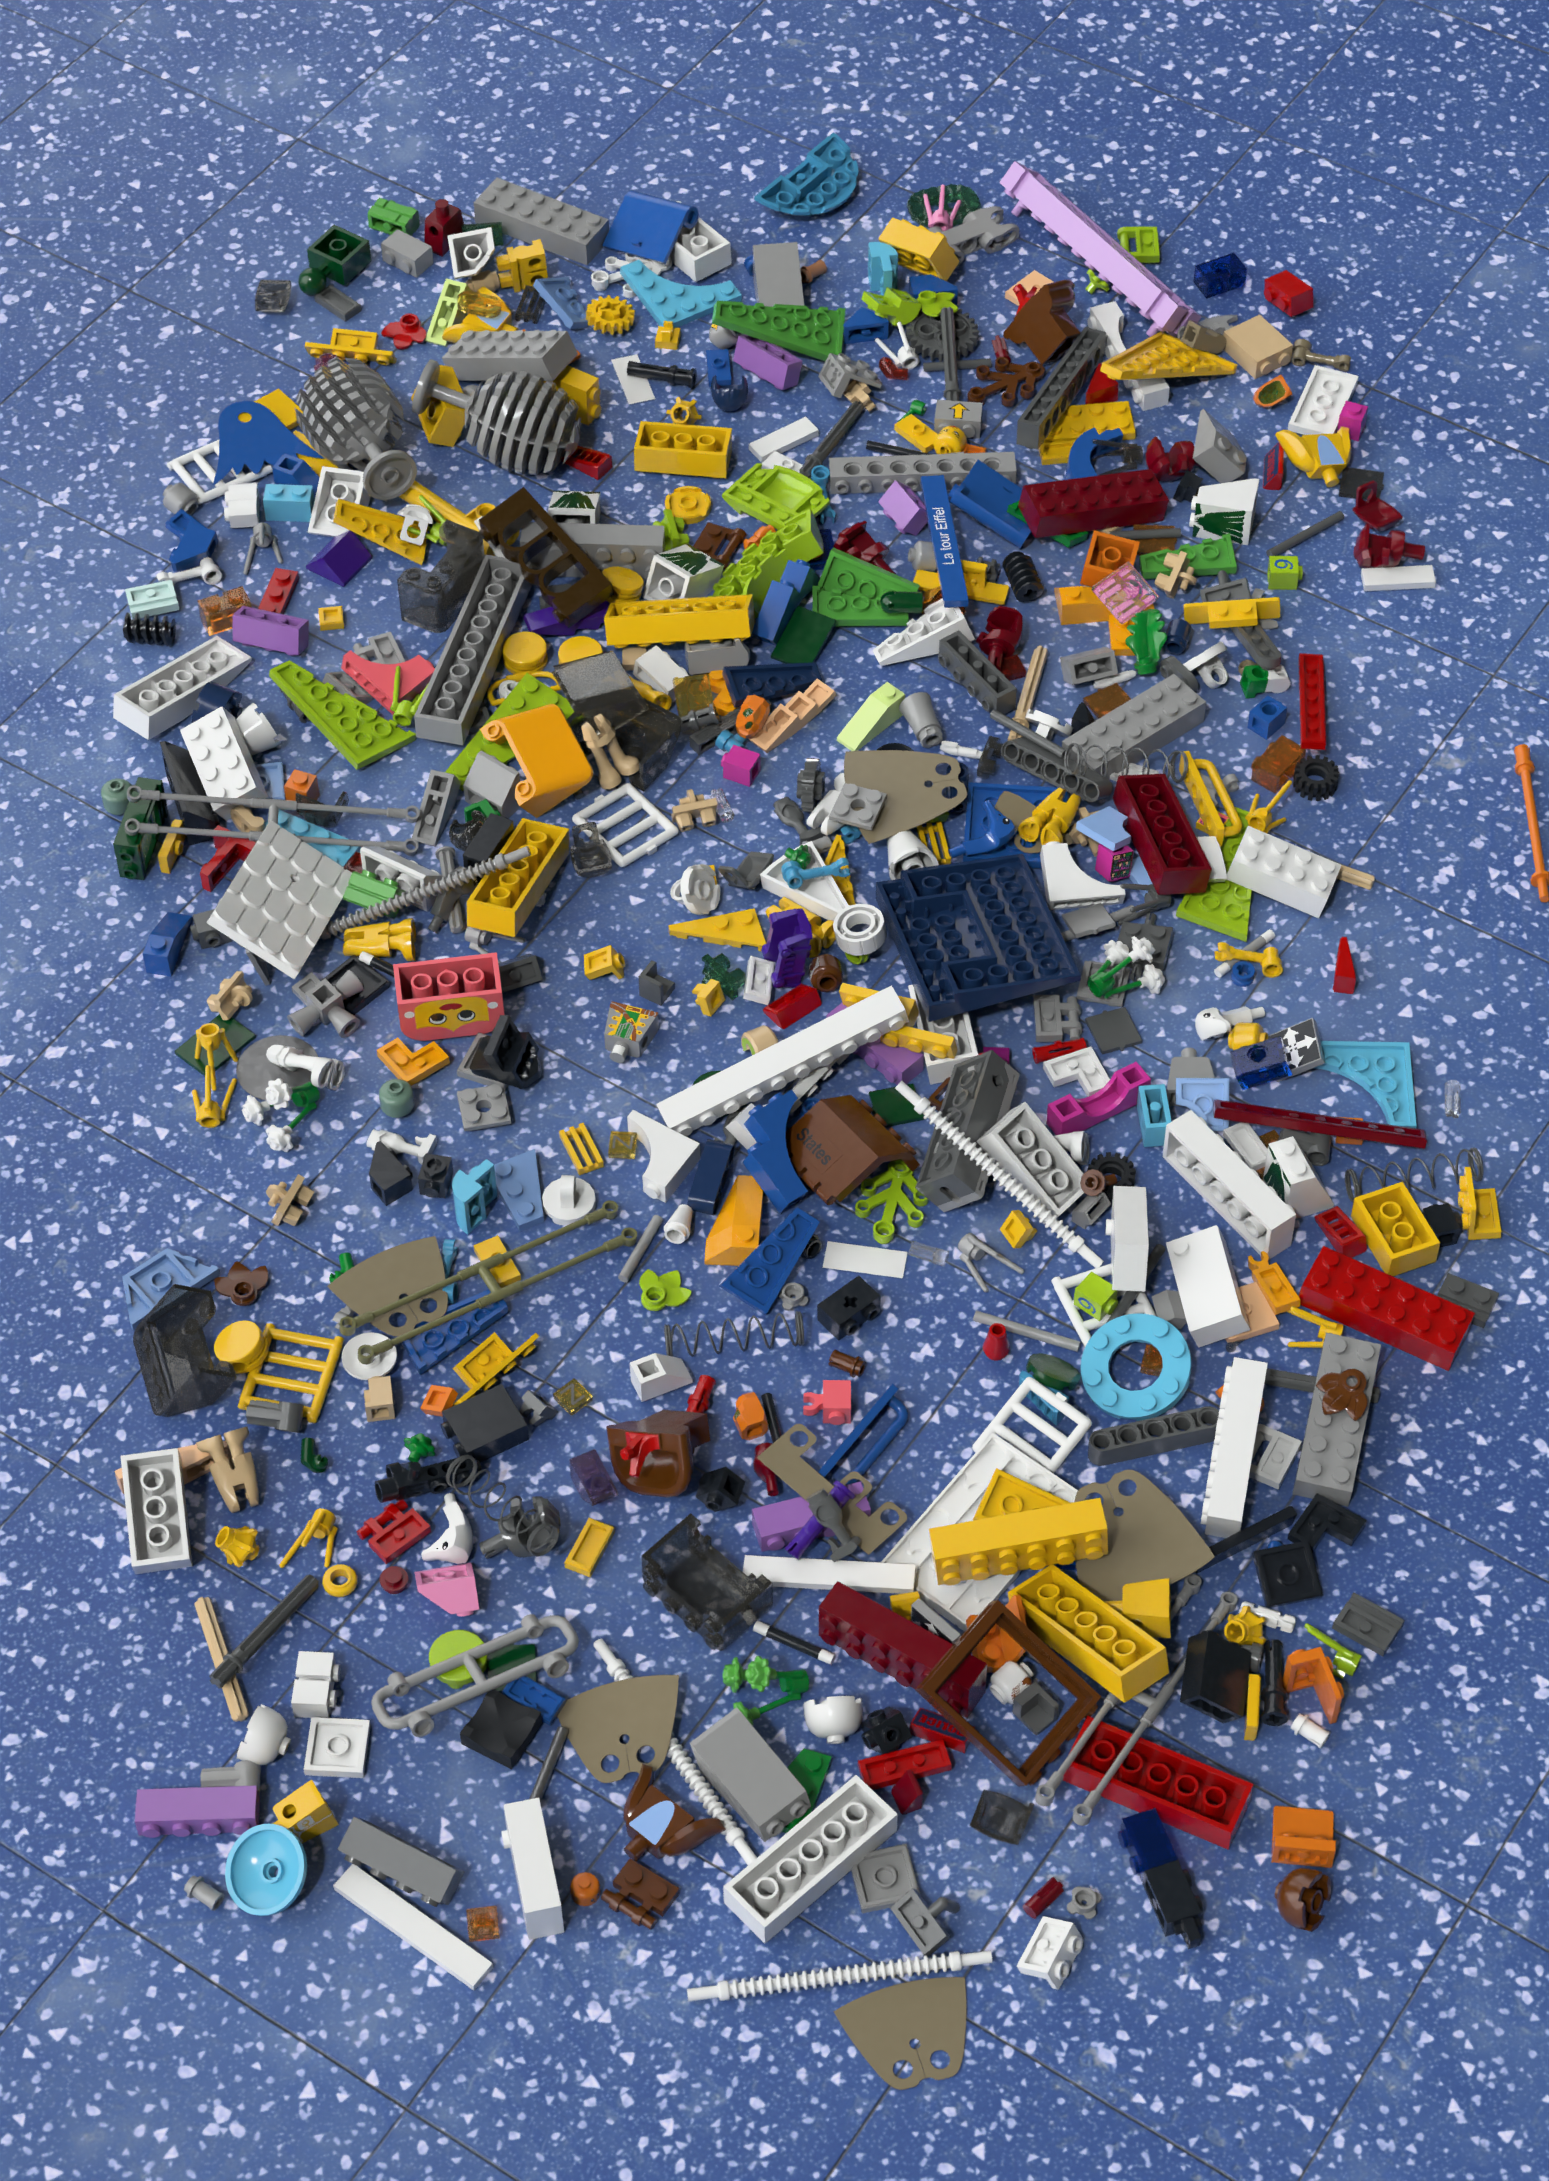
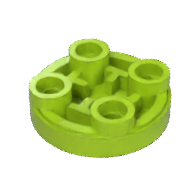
(450, 1645)

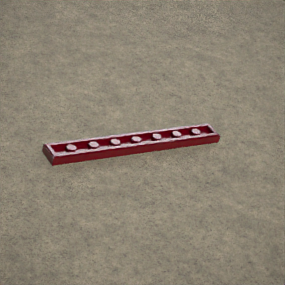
(1319, 1123)

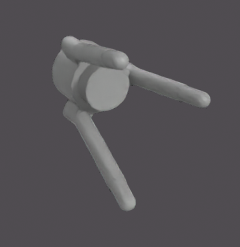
(261, 537)
(481, 937)
(975, 1249)

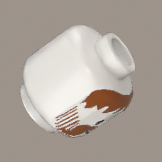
(1010, 1681)

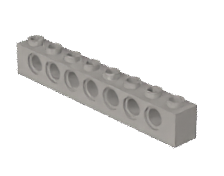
(878, 473)

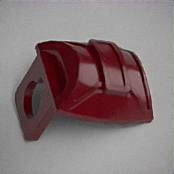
(1375, 511)

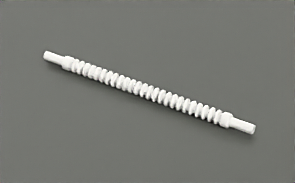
(1076, 1243)
(734, 1835)
(724, 1990)

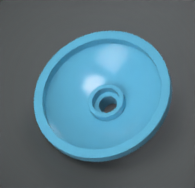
(253, 1866)

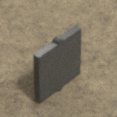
(1113, 1030)

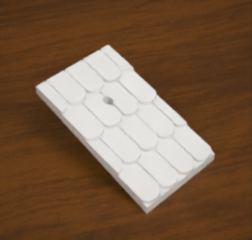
(281, 899)
(958, 1505)

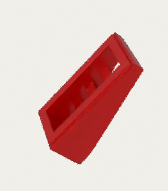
(598, 465)
(1344, 972)
(1350, 1245)

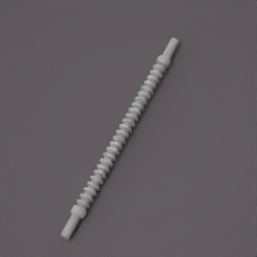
(499, 862)

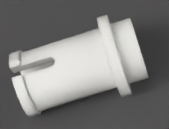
(1310, 1730)

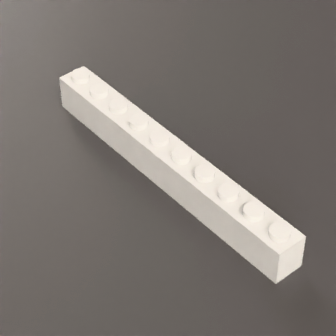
(784, 1062)

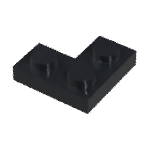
(1325, 1517)

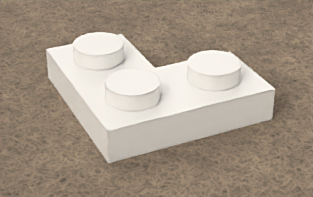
(1080, 1066)

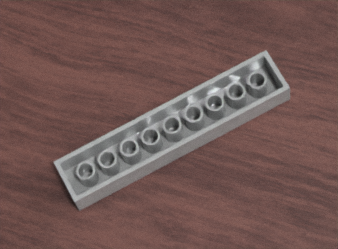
(472, 652)

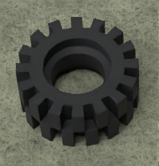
(1316, 767)
(1115, 1166)

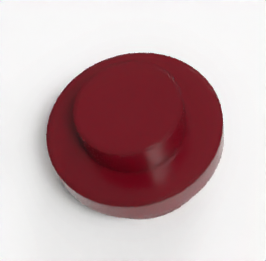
(394, 1579)

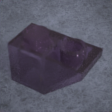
(591, 1478)

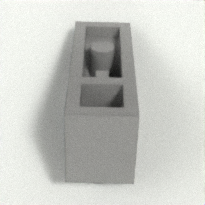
(436, 807)

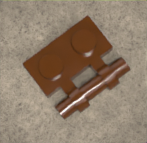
(644, 1887)

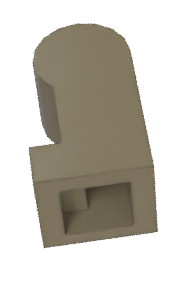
(1202, 338)

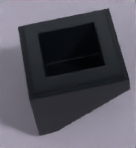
(1081, 718)

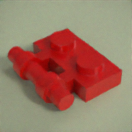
(397, 1536)

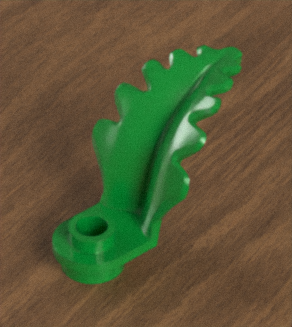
(1146, 640)

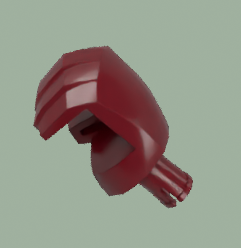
(1173, 464)
(861, 545)
(1383, 551)
(1004, 634)

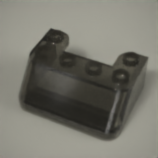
(647, 737)
(176, 1354)

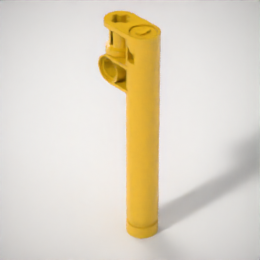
(450, 512)

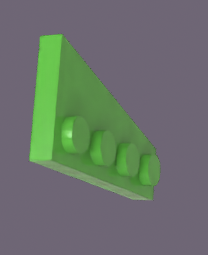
(1205, 558)
(858, 576)

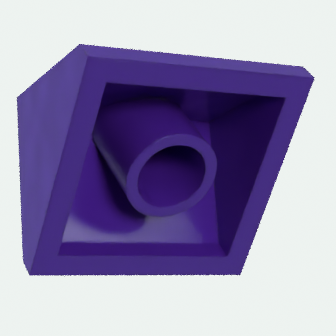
(341, 559)

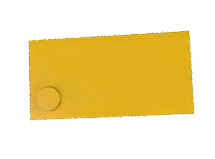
(683, 449)

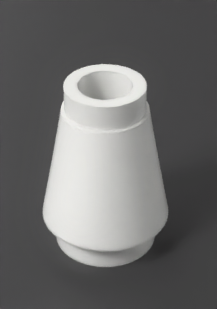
(678, 1226)

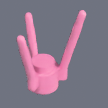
(941, 217)

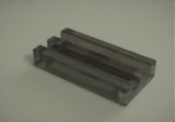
(528, 315)

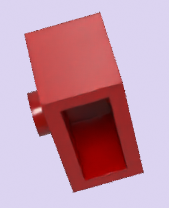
(1288, 293)

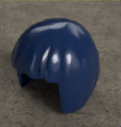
(729, 397)

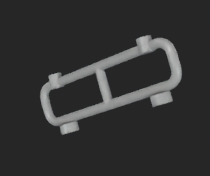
(421, 1721)

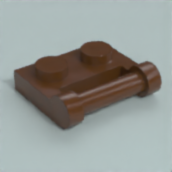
(713, 539)

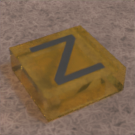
(622, 1145)
(572, 1396)

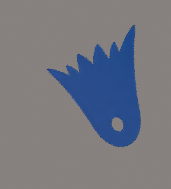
(254, 440)

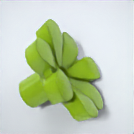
(1095, 283)

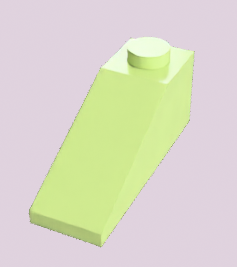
(446, 312)
(873, 717)

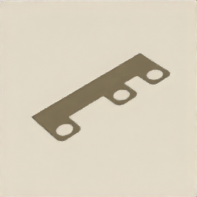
(786, 1463)

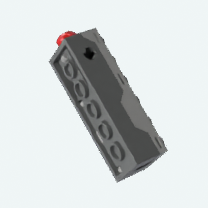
(974, 1102)

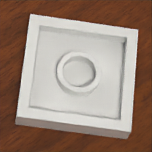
(337, 1747)

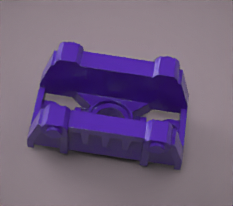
(788, 946)

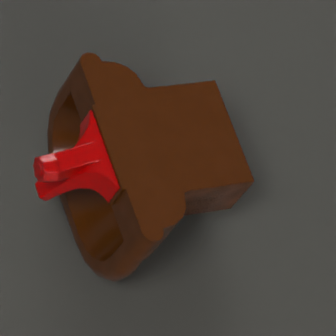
(1044, 320)
(657, 1451)

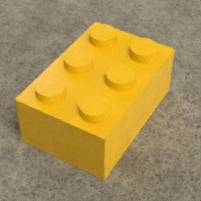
(920, 248)
(443, 420)
(1395, 1229)

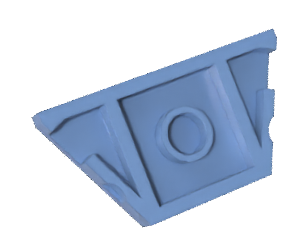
(153, 1278)

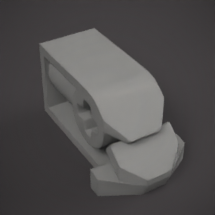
(714, 656)

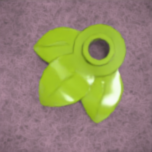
(934, 302)
(664, 1288)

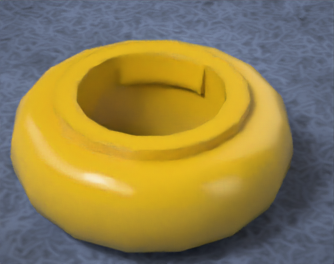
(339, 1590)

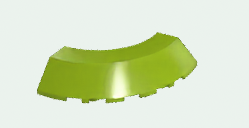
(768, 561)

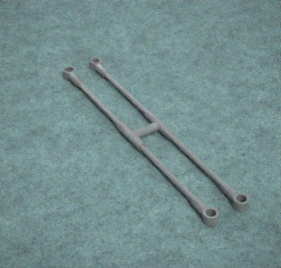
(274, 806)
(1154, 1707)

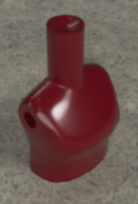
(764, 1472)

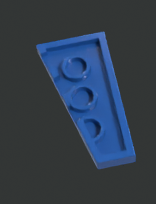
(442, 1340)

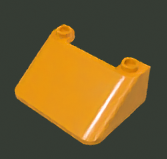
(546, 754)

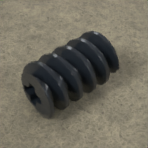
(1022, 576)
(148, 630)

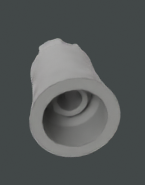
(922, 718)

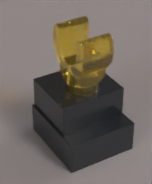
(1188, 487)

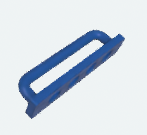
(902, 1417)

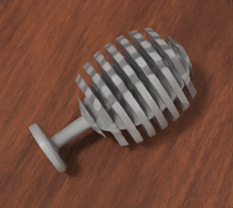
(511, 418)
(353, 421)

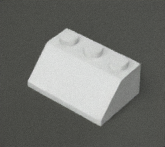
(396, 868)

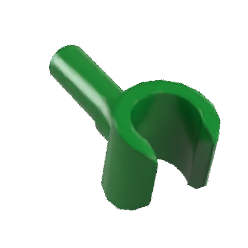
(916, 407)

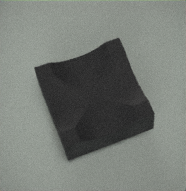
(501, 1728)

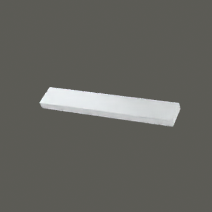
(825, 1573)
(413, 1926)

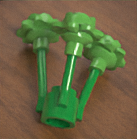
(759, 1677)

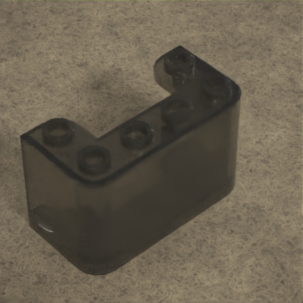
(436, 597)
(704, 1585)

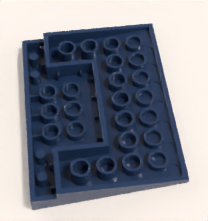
(974, 934)

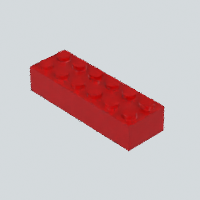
(1386, 1308)
(1152, 1776)

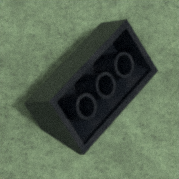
(185, 780)

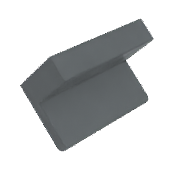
(519, 972)

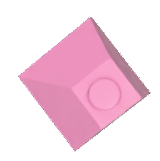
(450, 1588)

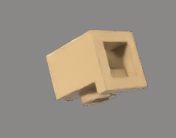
(379, 1399)

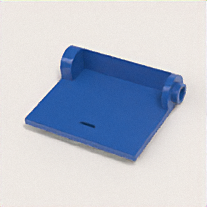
(649, 222)
(986, 498)

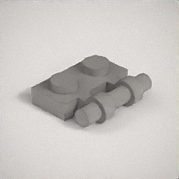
(382, 647)
(1048, 1018)

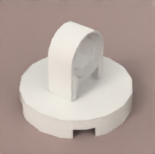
(1208, 662)
(1047, 724)
(697, 889)
(568, 1200)

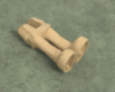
(624, 764)

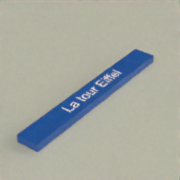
(944, 541)

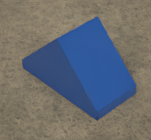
(865, 327)

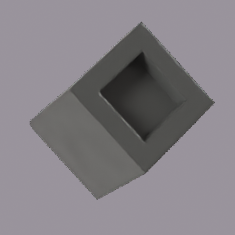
(653, 986)
(1035, 1708)

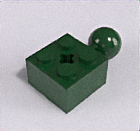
(335, 256)

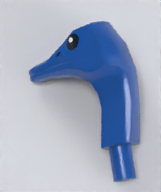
(999, 833)

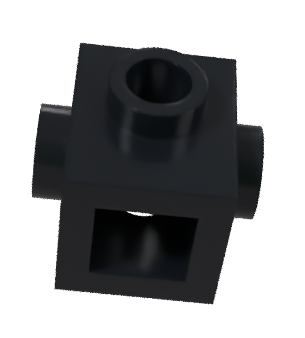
(720, 1489)
(885, 1730)

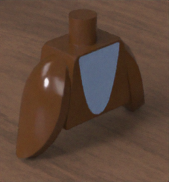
(661, 1824)

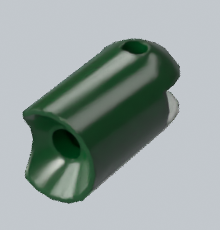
(902, 602)

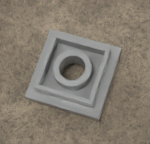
(855, 796)
(1084, 993)
(484, 1097)

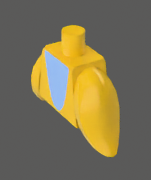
(480, 323)
(1318, 454)

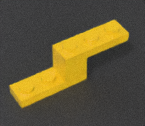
(907, 1036)

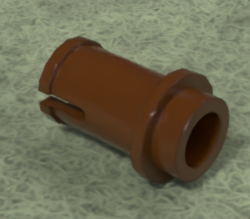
(847, 1363)

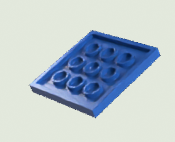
(977, 819)

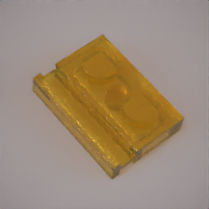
(692, 693)

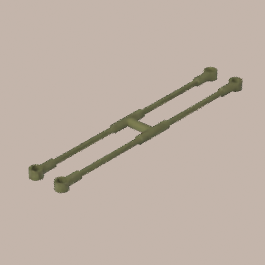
(482, 1268)

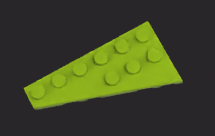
(526, 695)
(341, 718)
(1224, 904)

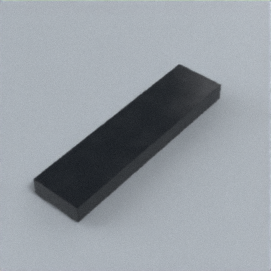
(1251, 1536)

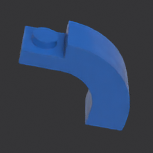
(1085, 450)

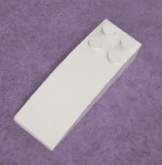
(172, 690)

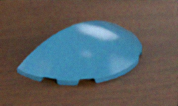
(817, 184)

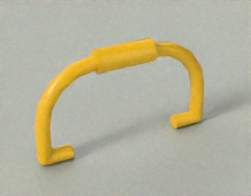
(517, 677)

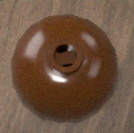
(1302, 1898)

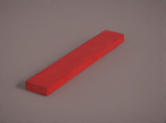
(1311, 701)

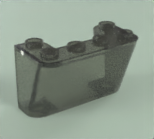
(600, 687)

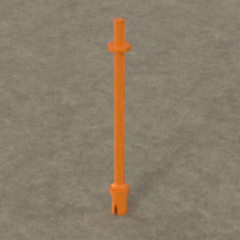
(1525, 767)

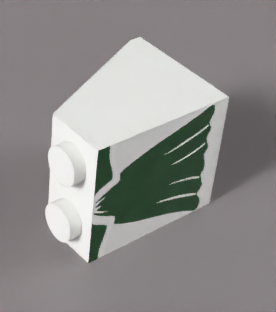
(575, 507)
(1225, 510)
(682, 574)
(1295, 1178)

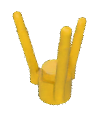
(1262, 817)
(210, 1038)
(209, 1112)
(1325, 1326)
(319, 1527)

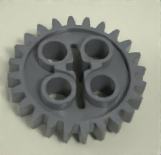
(925, 335)

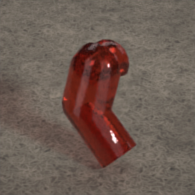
(891, 371)

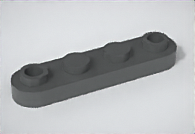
(1258, 646)

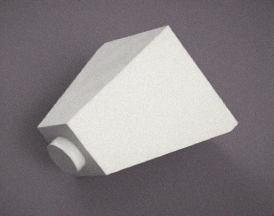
(470, 251)

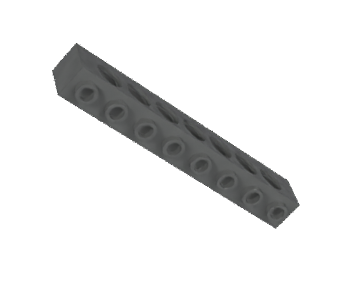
(1061, 388)

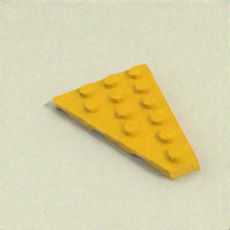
(1163, 358)

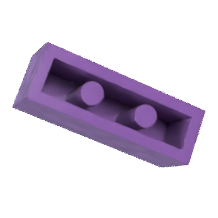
(768, 361)
(270, 630)

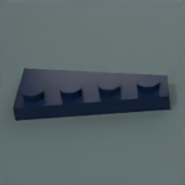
(768, 680)

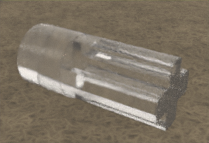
(723, 808)
(1452, 1098)
(929, 1253)

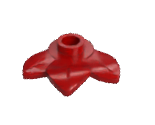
(405, 331)

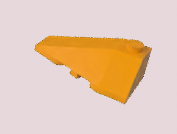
(1081, 605)
(737, 1224)

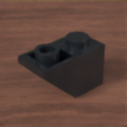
(388, 1176)

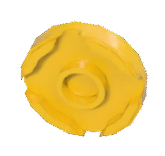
(689, 504)

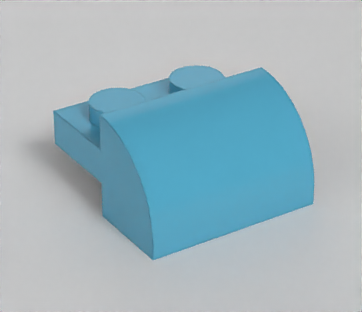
(882, 266)
(473, 1194)

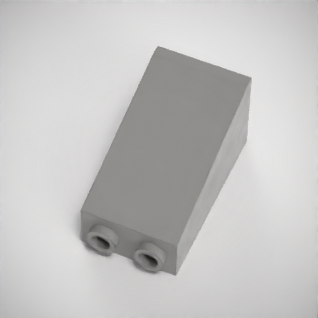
(777, 274)
(749, 1775)

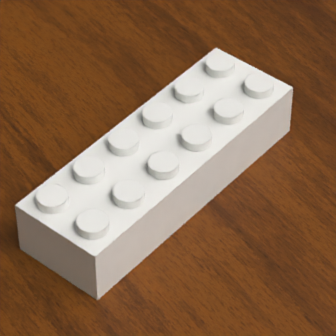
(1229, 1184)
(1233, 1447)
(810, 1858)

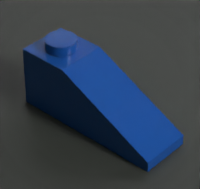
(166, 943)

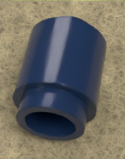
(1178, 635)

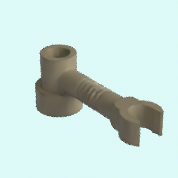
(1302, 353)

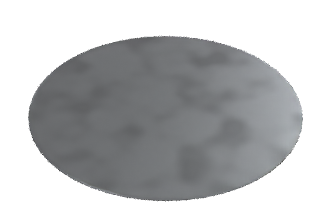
(256, 1070)

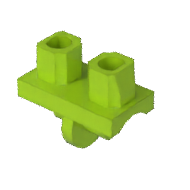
(673, 530)

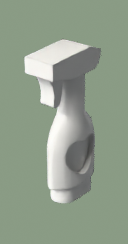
(398, 1144)

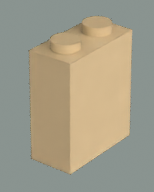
(1257, 346)

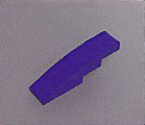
(544, 623)

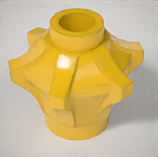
(680, 406)
(237, 1544)
(1245, 1628)

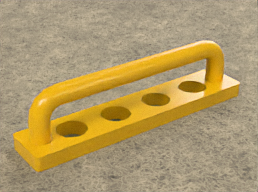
(1204, 802)

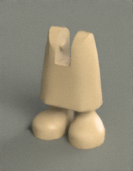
(234, 1472)

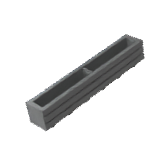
(706, 737)

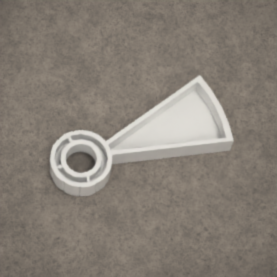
(825, 899)

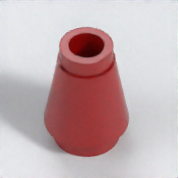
(996, 1343)

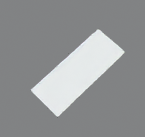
(635, 388)
(865, 1259)

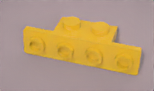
(352, 345)
(975, 581)
(1232, 612)
(486, 1361)

